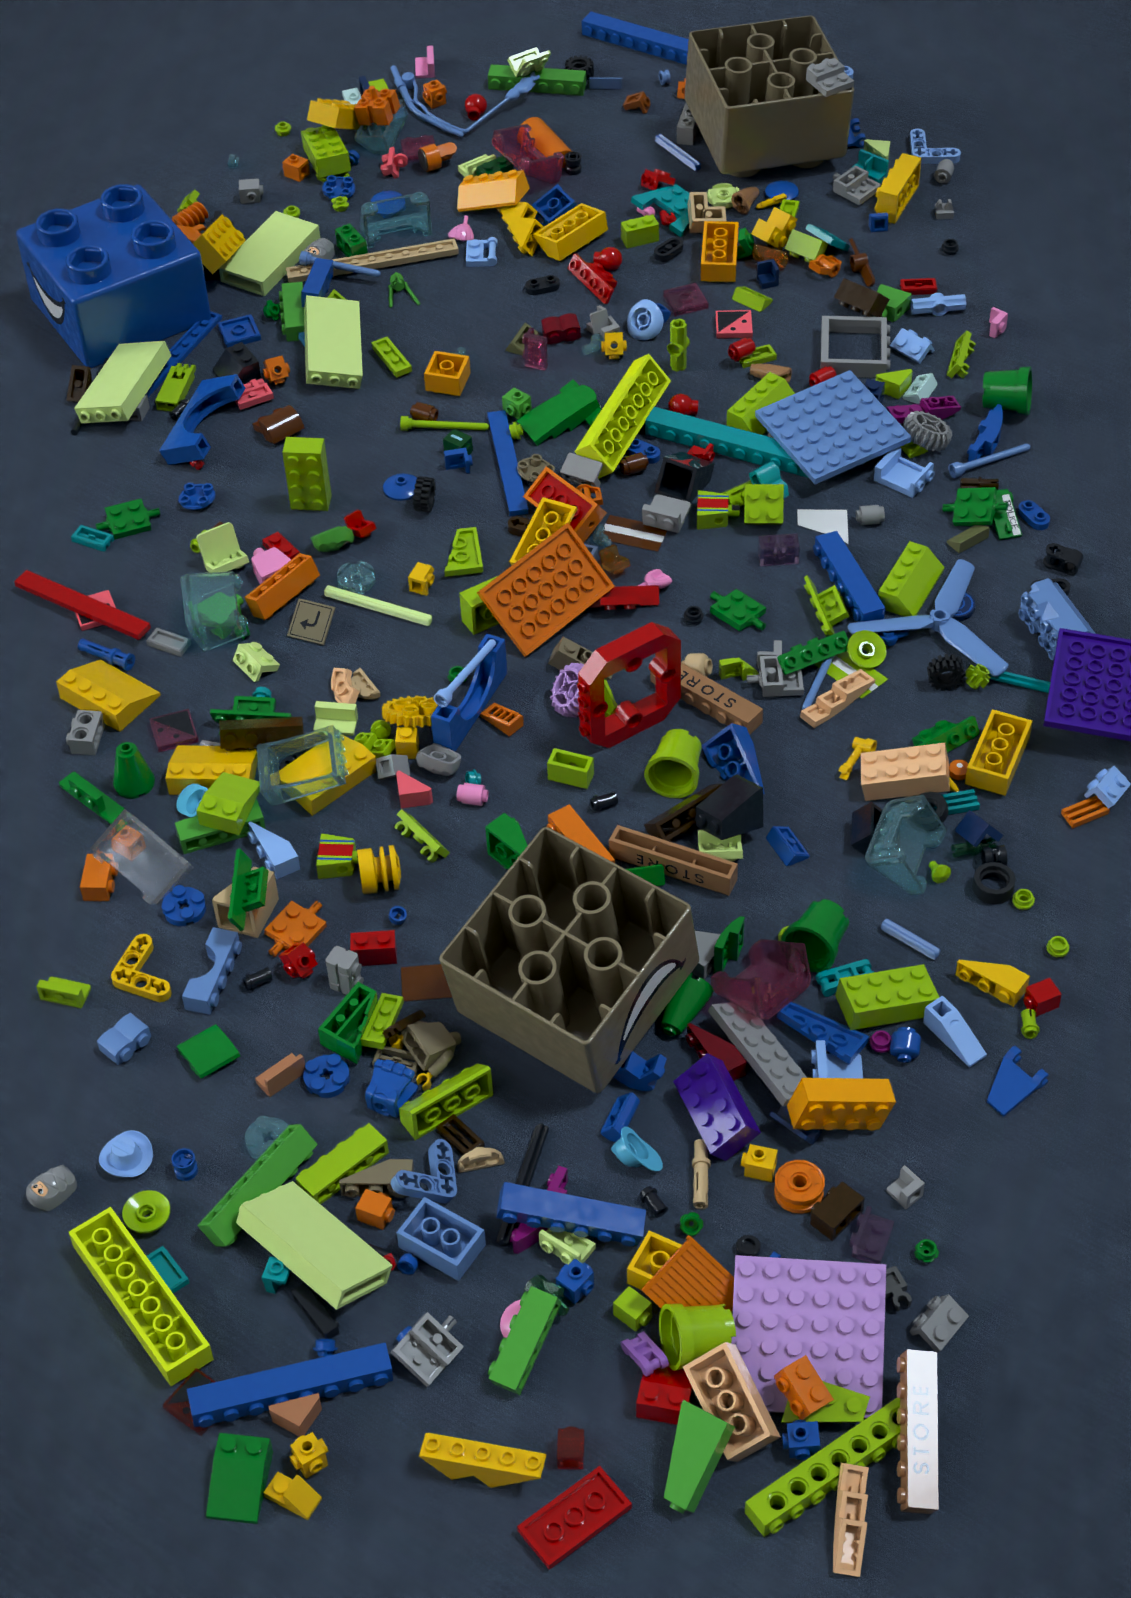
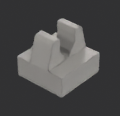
(944, 210)

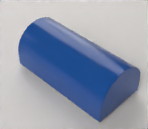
(620, 1116)

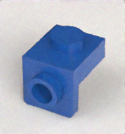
(457, 459)

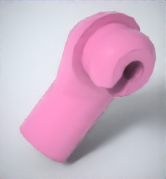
(647, 211)

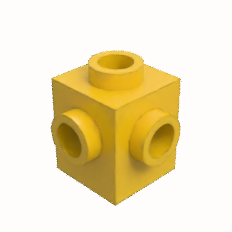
(613, 338)
(309, 1454)

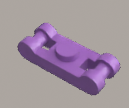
(645, 1353)

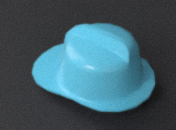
(190, 799)
(636, 1152)

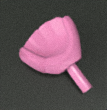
(462, 231)
(656, 577)

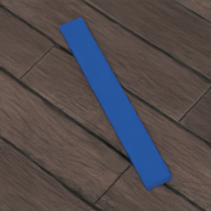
(184, 347)
(507, 463)

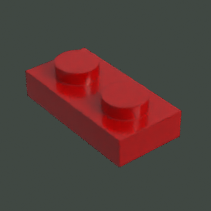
(281, 543)

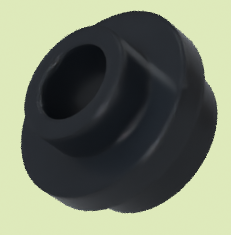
(950, 246)
(693, 615)

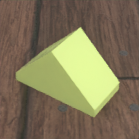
(878, 147)

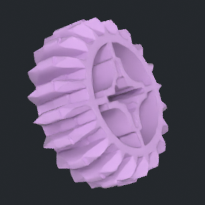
(566, 692)

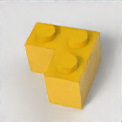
(776, 229)

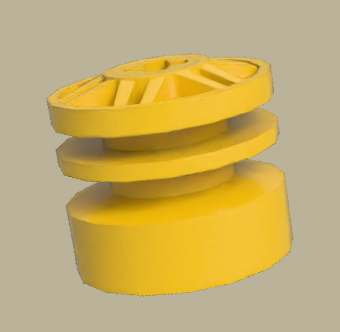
(378, 869)

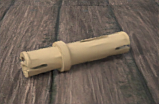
(701, 1165)

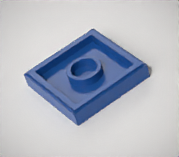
(239, 330)

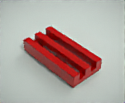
(919, 286)

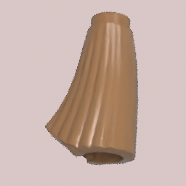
(744, 198)
(762, 370)

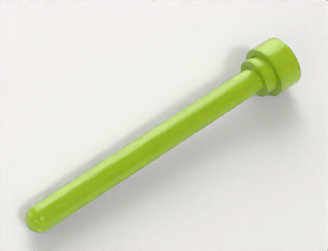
(407, 423)

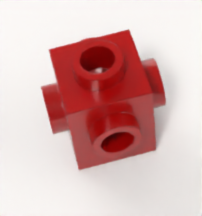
(298, 960)

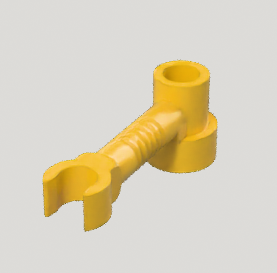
(860, 746)

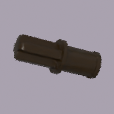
(978, 483)

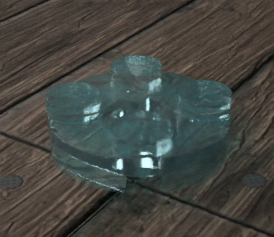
(359, 585)
(258, 1130)

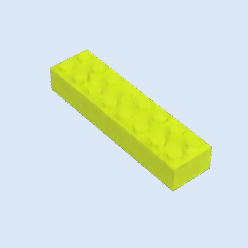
(624, 414)
(141, 1296)

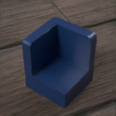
(767, 274)

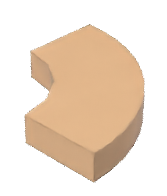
(342, 686)

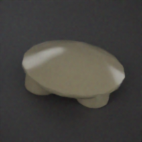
(532, 467)

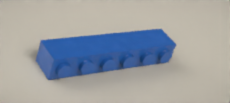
(848, 577)
(571, 1214)

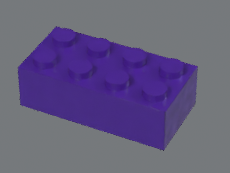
(716, 1107)

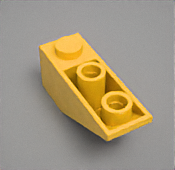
(996, 979)

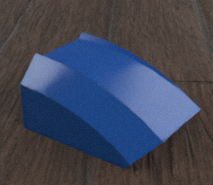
(553, 205)

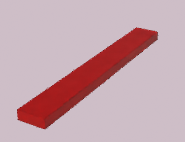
(82, 604)

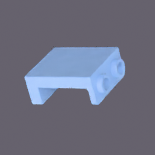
(902, 474)

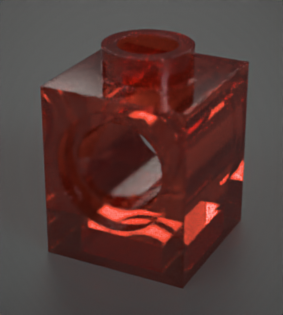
(570, 1448)

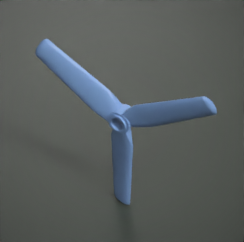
(941, 620)

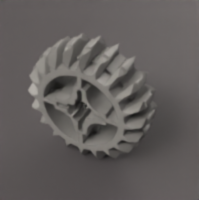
(927, 430)

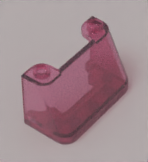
(519, 149)
(772, 981)

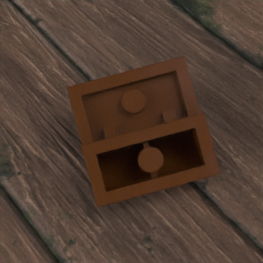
(279, 424)

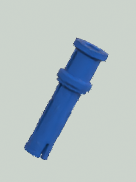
(113, 656)

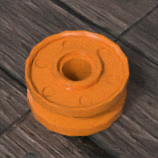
(802, 1174)

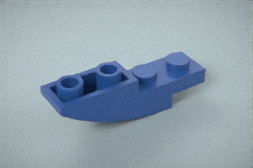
(989, 435)

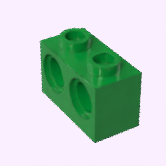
(350, 241)

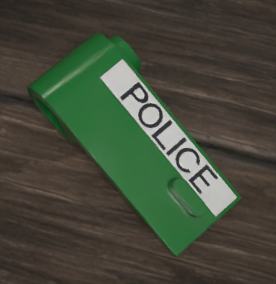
(1006, 520)

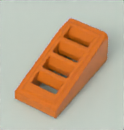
(509, 728)

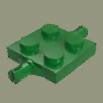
(975, 506)
(128, 519)
(738, 610)

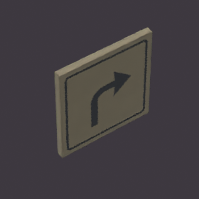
(311, 621)

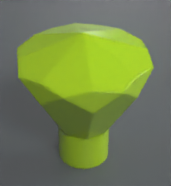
(939, 872)

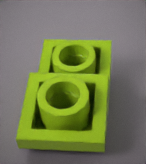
(377, 746)

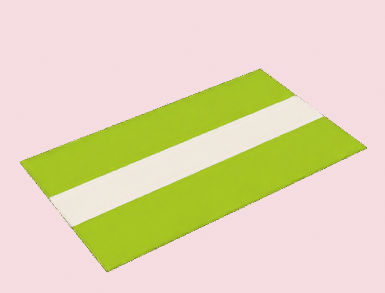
(843, 666)

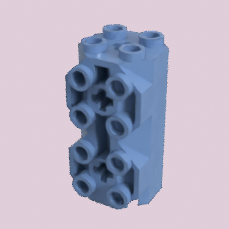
(1048, 610)

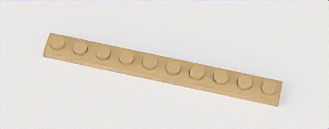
(383, 258)

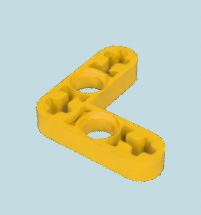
(134, 976)

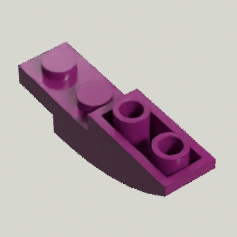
(939, 406)
(526, 1236)

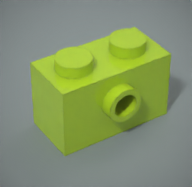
(639, 231)
(805, 246)
(570, 768)

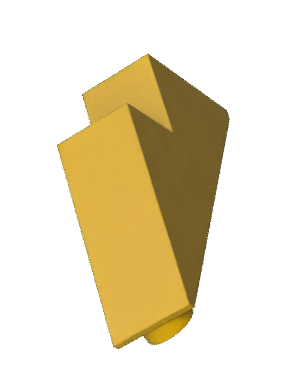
(522, 225)
(487, 1462)

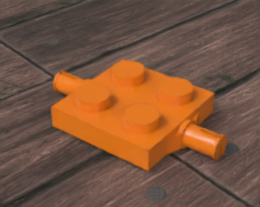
(295, 925)

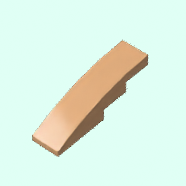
(838, 698)
(849, 1520)

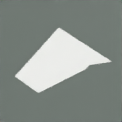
(824, 521)

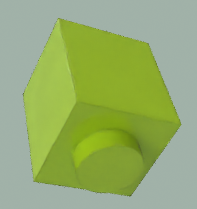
(632, 1309)

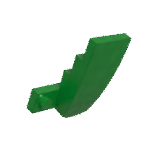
(561, 412)

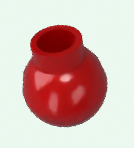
(475, 106)
(609, 258)
(683, 404)

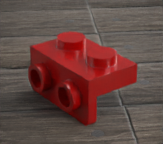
(651, 178)

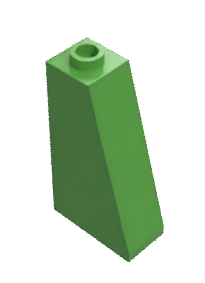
(695, 1455)

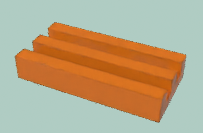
(1082, 809)

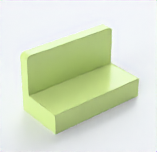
(341, 715)

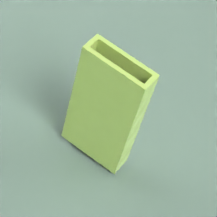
(268, 252)
(332, 342)
(122, 382)
(314, 1244)

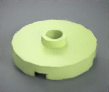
(721, 195)

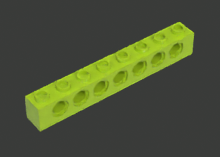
(821, 1464)

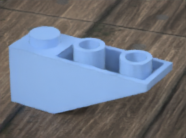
(276, 851)
(953, 1031)

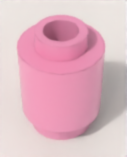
(472, 794)

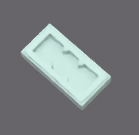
(351, 95)

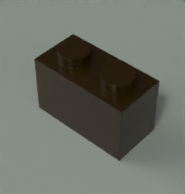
(836, 1210)

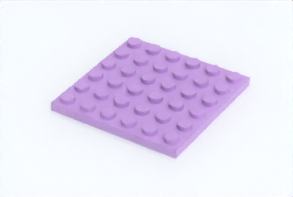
(811, 1310)

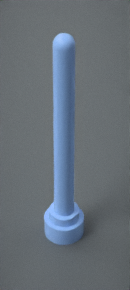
(444, 696)

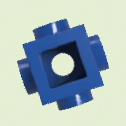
(576, 1279)
(801, 1439)

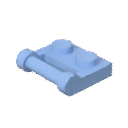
(475, 252)

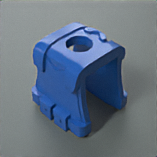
(390, 1087)

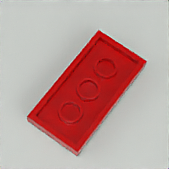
(574, 1517)

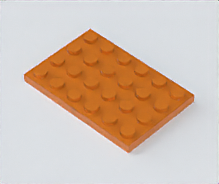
(545, 589)

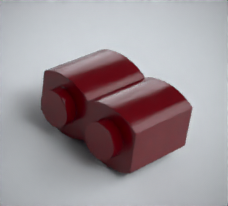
(561, 328)

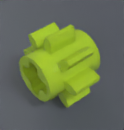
(977, 676)

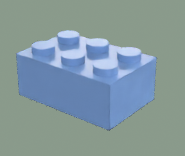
(441, 1238)

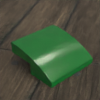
(729, 944)
(208, 1051)

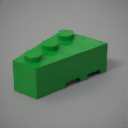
(348, 1021)

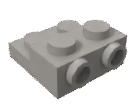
(829, 77)

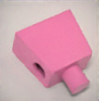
(267, 562)

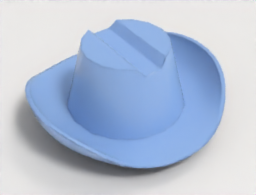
(644, 320)
(126, 1154)

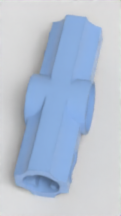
(938, 304)

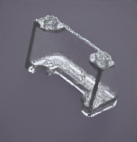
(141, 857)

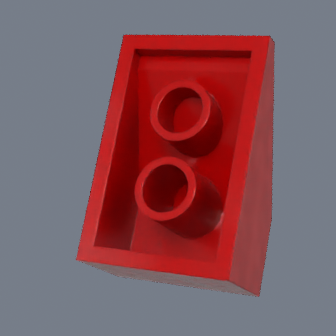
(662, 1395)

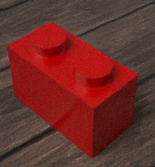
(374, 947)

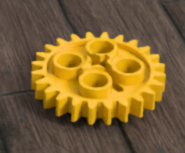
(409, 711)

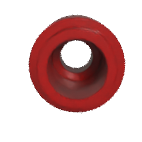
(741, 349)
(821, 375)

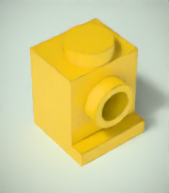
(421, 578)

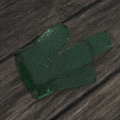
(547, 1286)

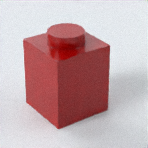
(1042, 997)

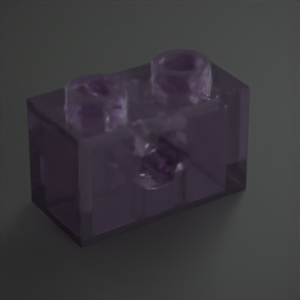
(778, 549)

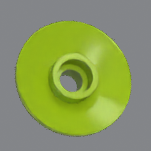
(872, 644)
(142, 1204)

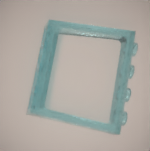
(268, 765)

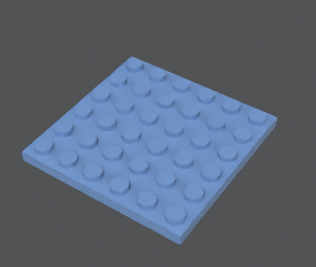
(832, 426)

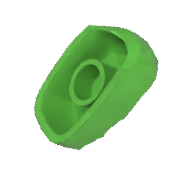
(332, 539)

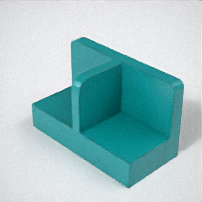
(874, 165)

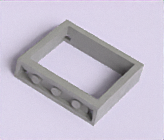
(853, 324)

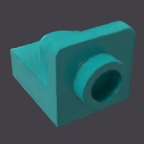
(274, 1275)

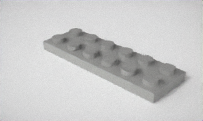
(759, 1049)

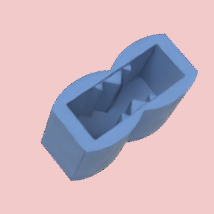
(124, 1038)

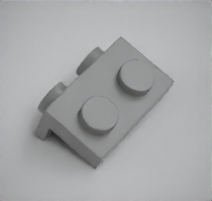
(939, 1321)

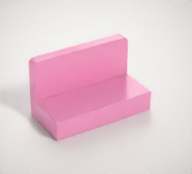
(425, 65)

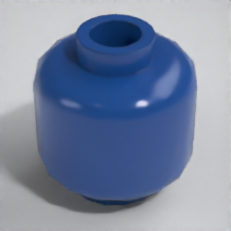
(905, 1044)

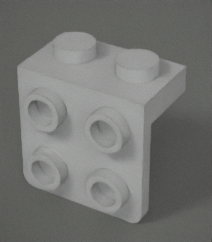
(665, 513)

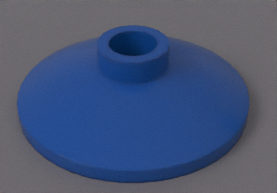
(400, 487)

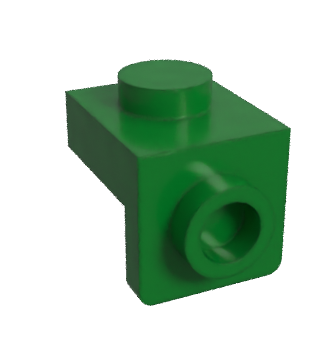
(746, 243)

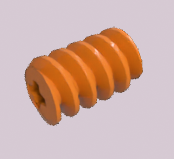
(191, 216)

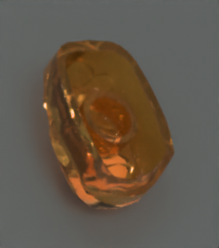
(763, 253)

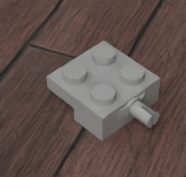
(855, 185)
(774, 681)
(427, 1348)

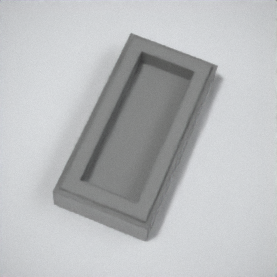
(168, 642)

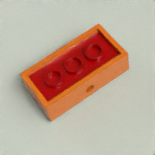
(556, 488)

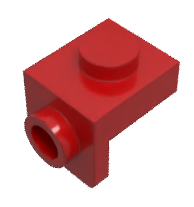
(359, 526)

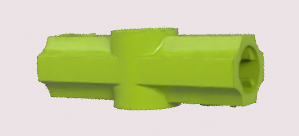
(678, 345)

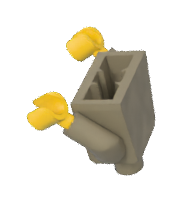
(430, 1046)

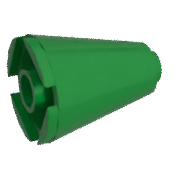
(131, 772)
(685, 1005)

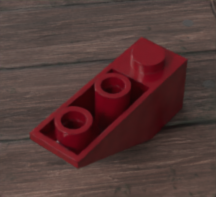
(708, 1043)

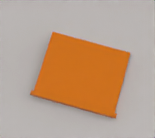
(691, 1279)

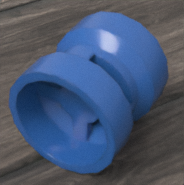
(184, 1164)

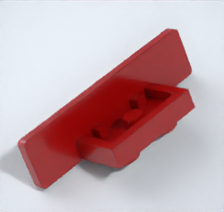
(593, 277)
(628, 597)

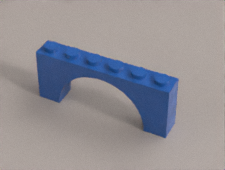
(182, 442)
(453, 723)

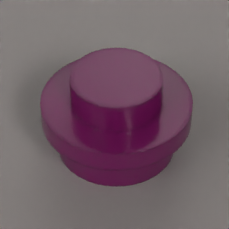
(880, 1041)

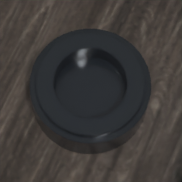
(748, 1246)

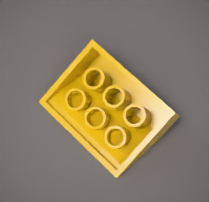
(106, 689)
(317, 762)
(205, 764)

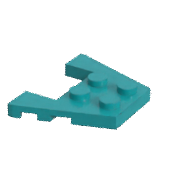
(671, 199)

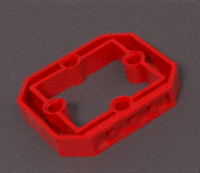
(628, 654)

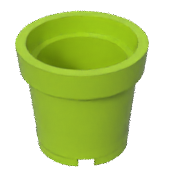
(674, 766)
(693, 1331)

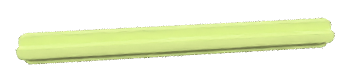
(378, 605)

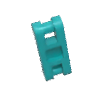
(851, 969)

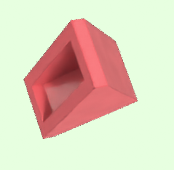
(412, 792)

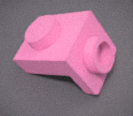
(998, 322)

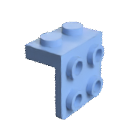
(831, 1066)

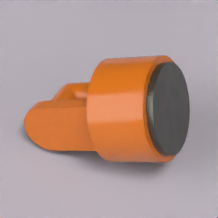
(432, 155)

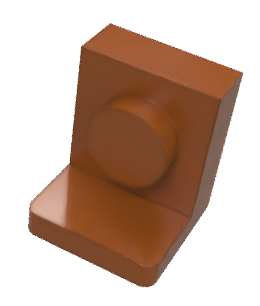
(637, 100)

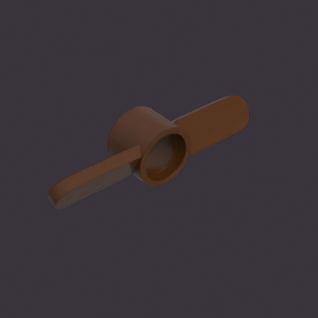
(860, 263)

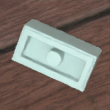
(920, 388)

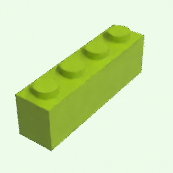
(347, 1158)

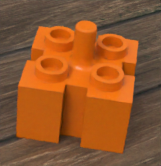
(377, 106)

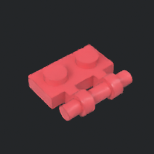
(256, 392)

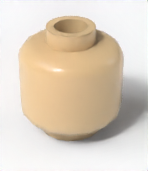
(699, 662)

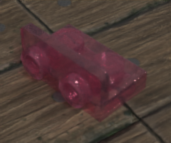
(410, 146)
(535, 350)

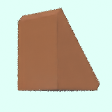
(296, 1414)

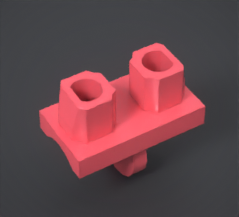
(393, 162)

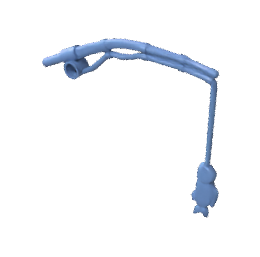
(408, 81)

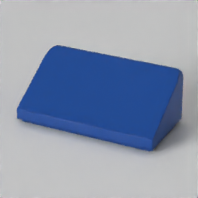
(786, 845)

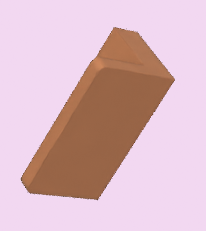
(281, 1074)

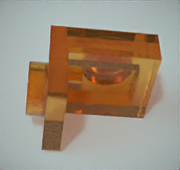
(612, 560)

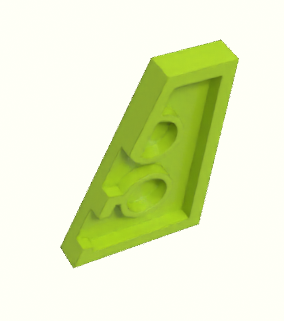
(465, 554)
(846, 1407)

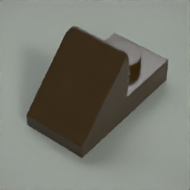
(79, 383)

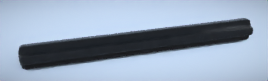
(525, 1176)

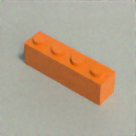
(282, 586)
(570, 825)

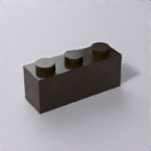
(861, 299)

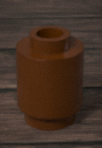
(424, 412)
(633, 464)

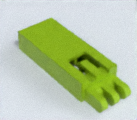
(175, 386)

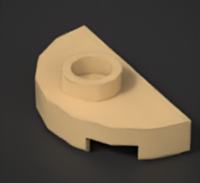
(363, 684)
(480, 1158)

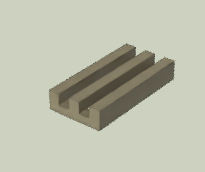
(397, 1055)

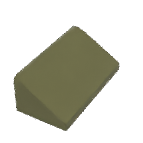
(516, 345)
(969, 538)

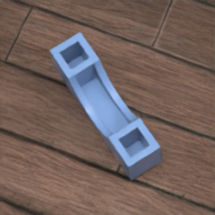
(203, 992)

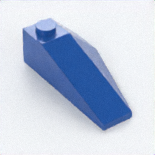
(733, 754)

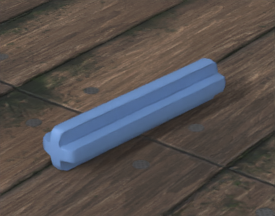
(910, 939)

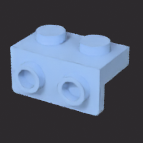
(911, 345)
(1108, 786)

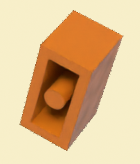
(97, 880)

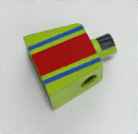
(714, 510)
(336, 856)

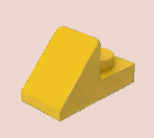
(293, 1495)

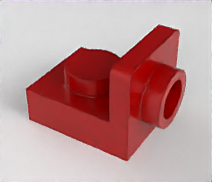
(706, 454)

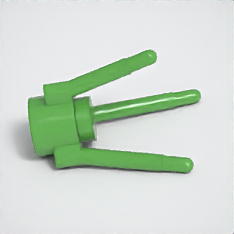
(398, 283)

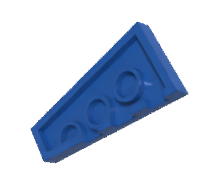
(838, 1038)

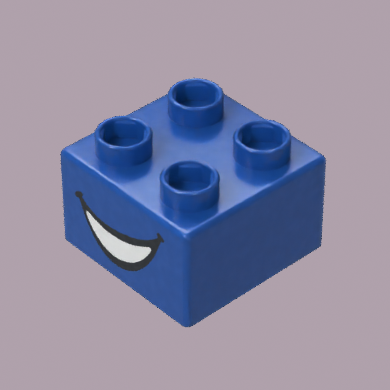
(113, 273)

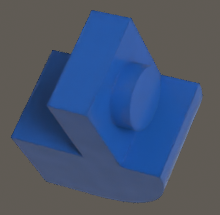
(639, 1073)

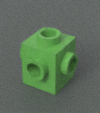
(516, 403)

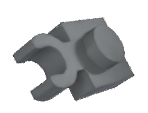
(895, 1288)

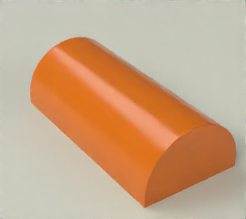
(545, 139)

